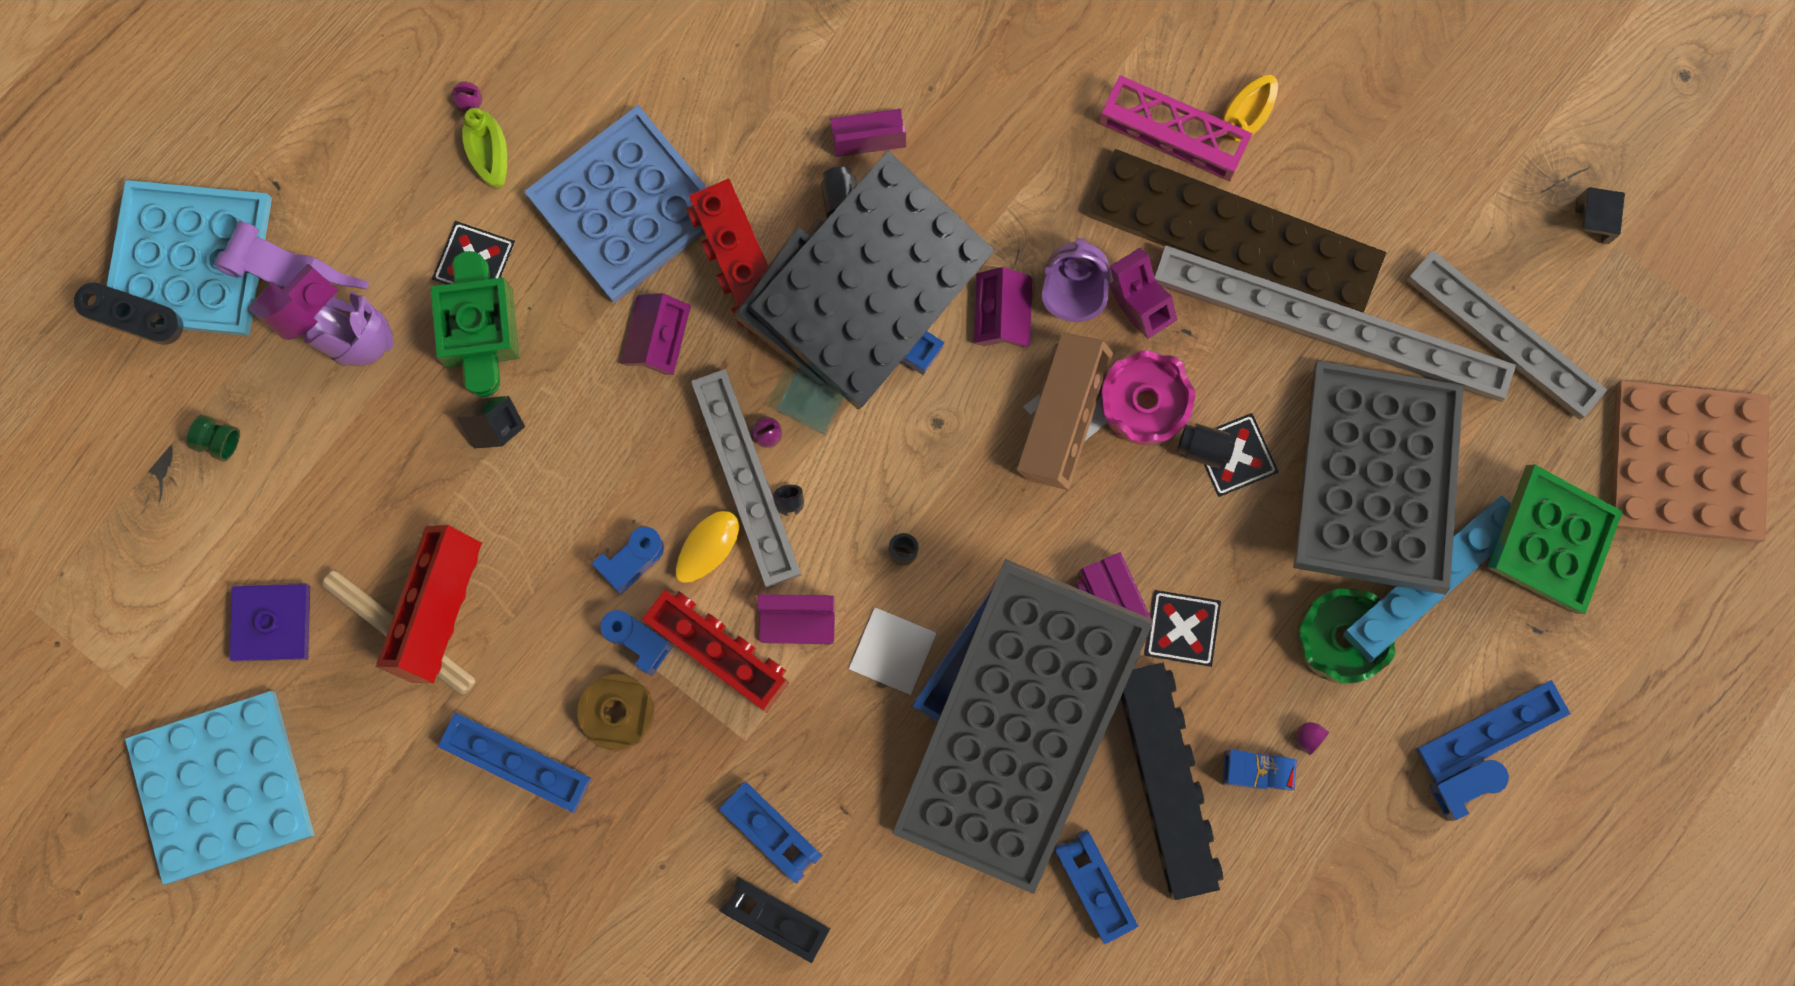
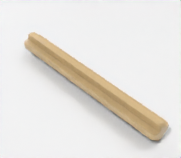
(381, 620)

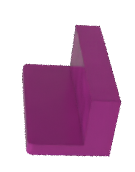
(868, 132)
(1003, 307)
(655, 333)
(796, 619)

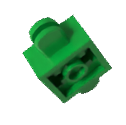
(475, 323)

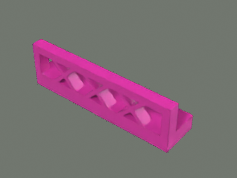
(1171, 141)

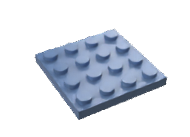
(621, 203)

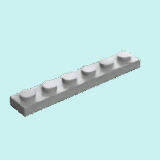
(1506, 335)
(746, 478)

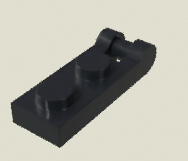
(776, 920)

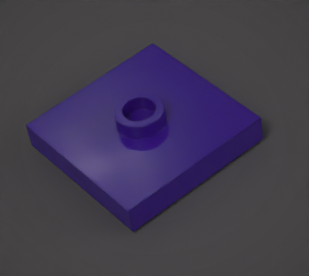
(270, 622)

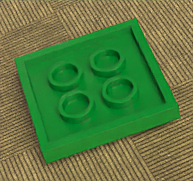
(1555, 539)

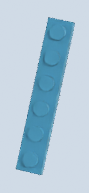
(1406, 606)

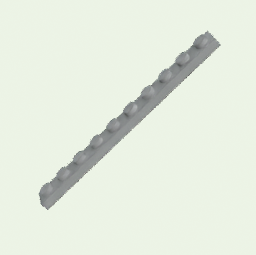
(1334, 323)

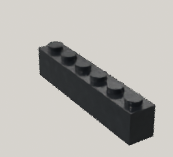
(1168, 783)

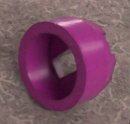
(465, 101)
(769, 438)
(1310, 736)

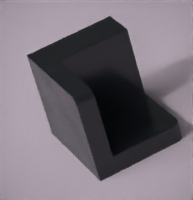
(1601, 212)
(491, 422)

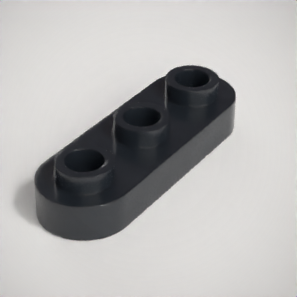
(139, 321)

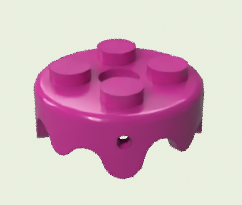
(1153, 373)

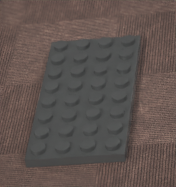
(1021, 725)

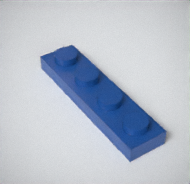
(1492, 731)
(515, 762)

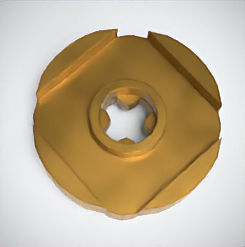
(603, 694)

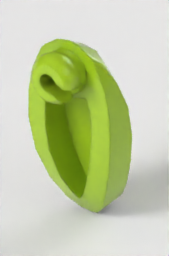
(485, 147)

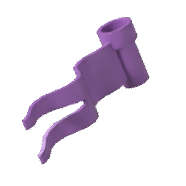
(276, 265)

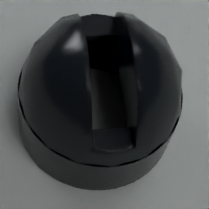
(789, 499)
(904, 543)

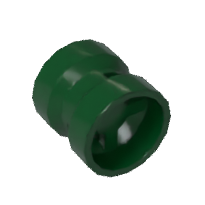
(213, 438)

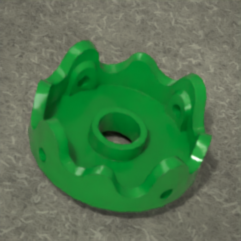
(1318, 639)

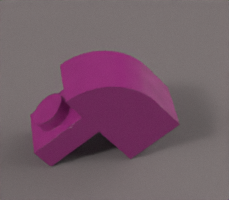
(1140, 295)
(293, 309)

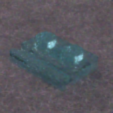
(810, 402)

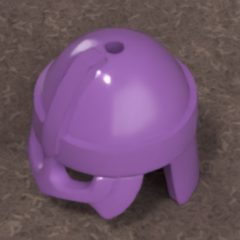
(1076, 281)
(351, 339)

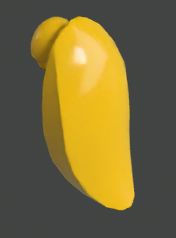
(1252, 105)
(707, 546)

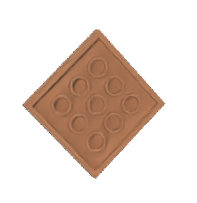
(1691, 461)

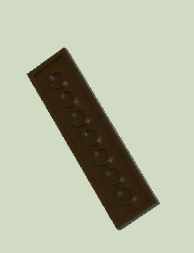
(1234, 231)

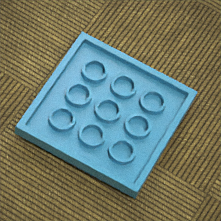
(169, 248)
(219, 787)

